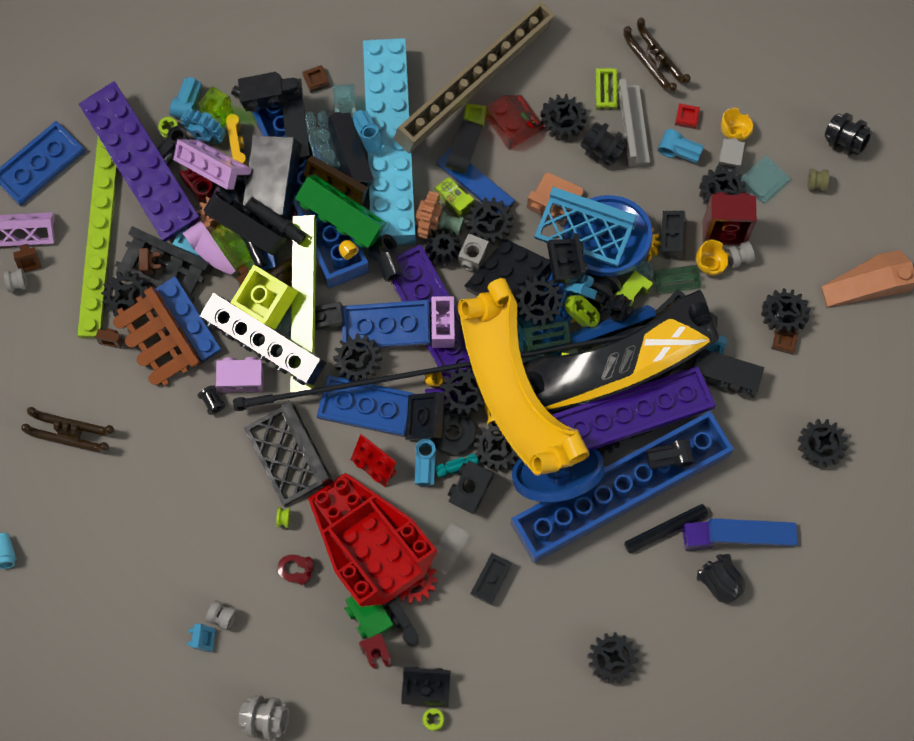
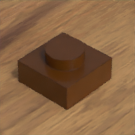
(109, 337)

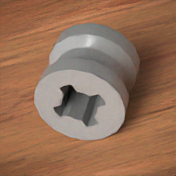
(15, 280)

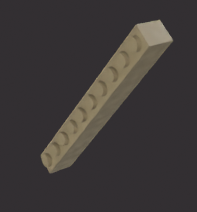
(473, 77)

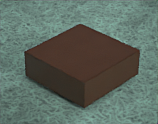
(316, 78)
(785, 343)

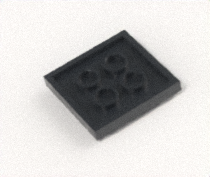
(511, 263)

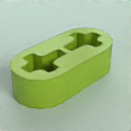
(584, 306)

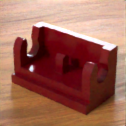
(373, 648)

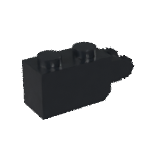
(267, 91)

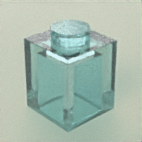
(344, 98)

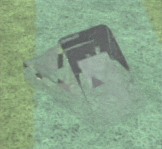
(449, 548)

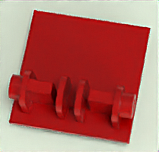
(373, 461)

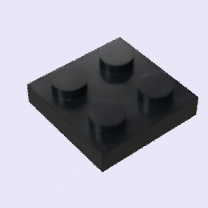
(425, 416)

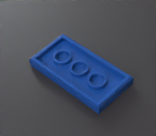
(39, 163)
(389, 323)
(365, 407)

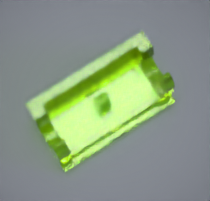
(216, 104)
(231, 246)

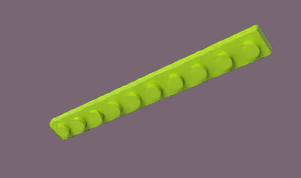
(98, 244)

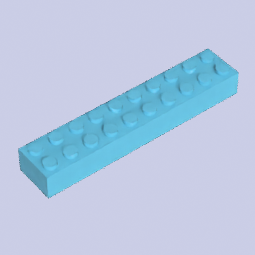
(390, 166)

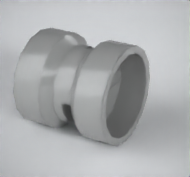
(740, 254)
(221, 615)

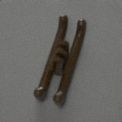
(654, 58)
(67, 431)

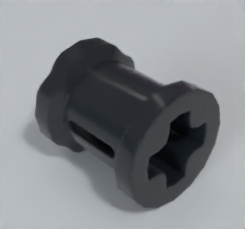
(211, 400)

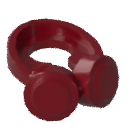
(301, 578)

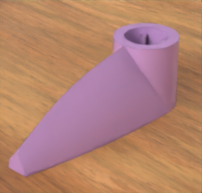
(206, 247)

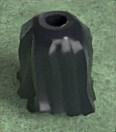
(722, 579)

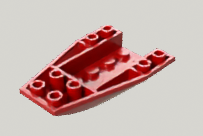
(370, 541)

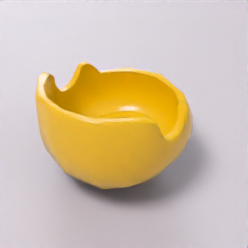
(736, 124)
(712, 257)

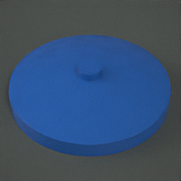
(636, 248)
(559, 485)

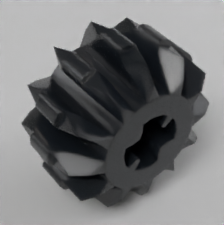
(441, 255)

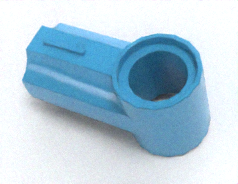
(186, 98)
(367, 131)
(675, 145)
(425, 464)

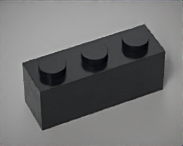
(729, 373)

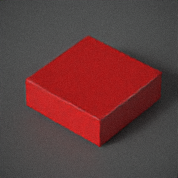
(687, 116)

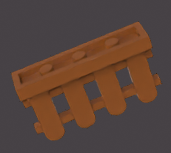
(156, 325)

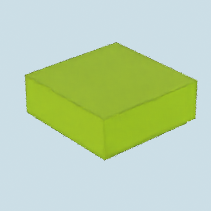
(475, 113)

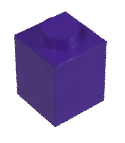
(696, 536)

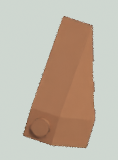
(876, 278)

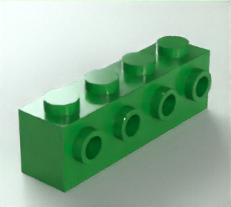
(340, 211)

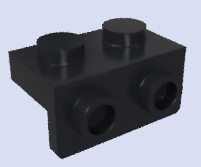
(567, 260)
(425, 686)

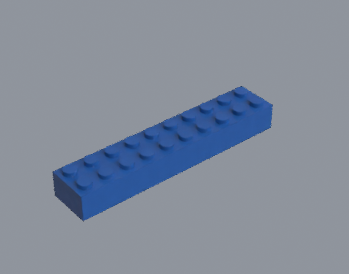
(331, 263)
(622, 488)

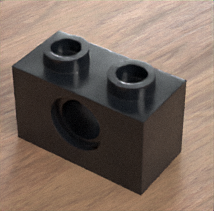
(482, 479)

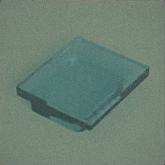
(765, 179)

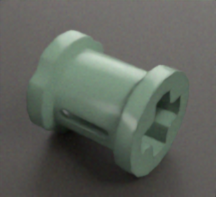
(451, 223)

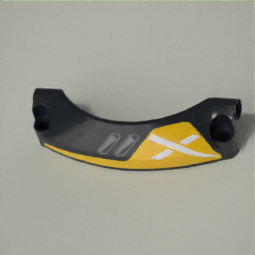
(618, 366)

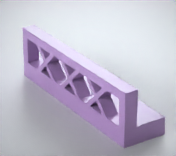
(209, 162)
(24, 222)

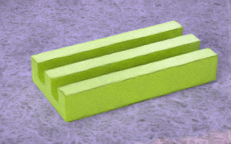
(606, 104)

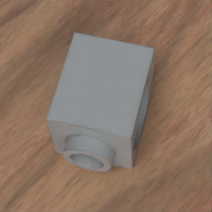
(731, 154)
(473, 244)

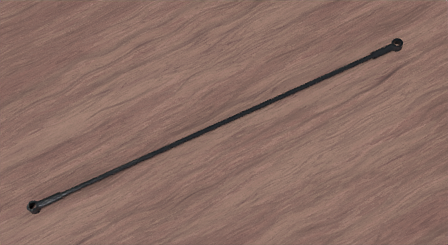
(242, 403)

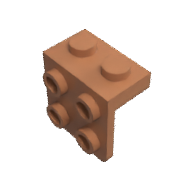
(539, 199)

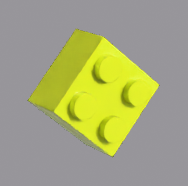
(264, 297)

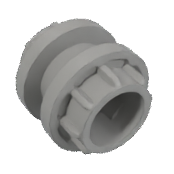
(263, 717)

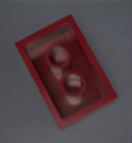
(729, 218)

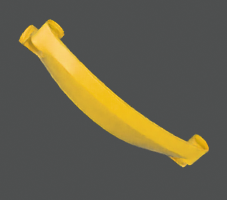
(496, 360)

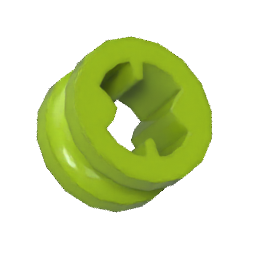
(166, 121)
(283, 517)
(433, 712)

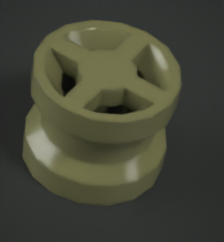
(818, 179)

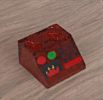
(513, 120)

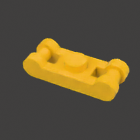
(236, 141)

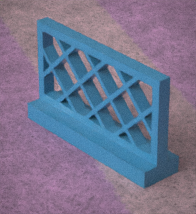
(595, 211)

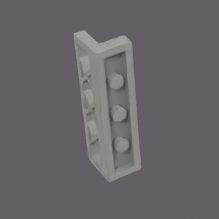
(633, 124)

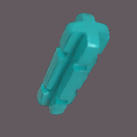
(454, 465)

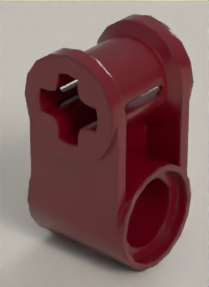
(196, 183)

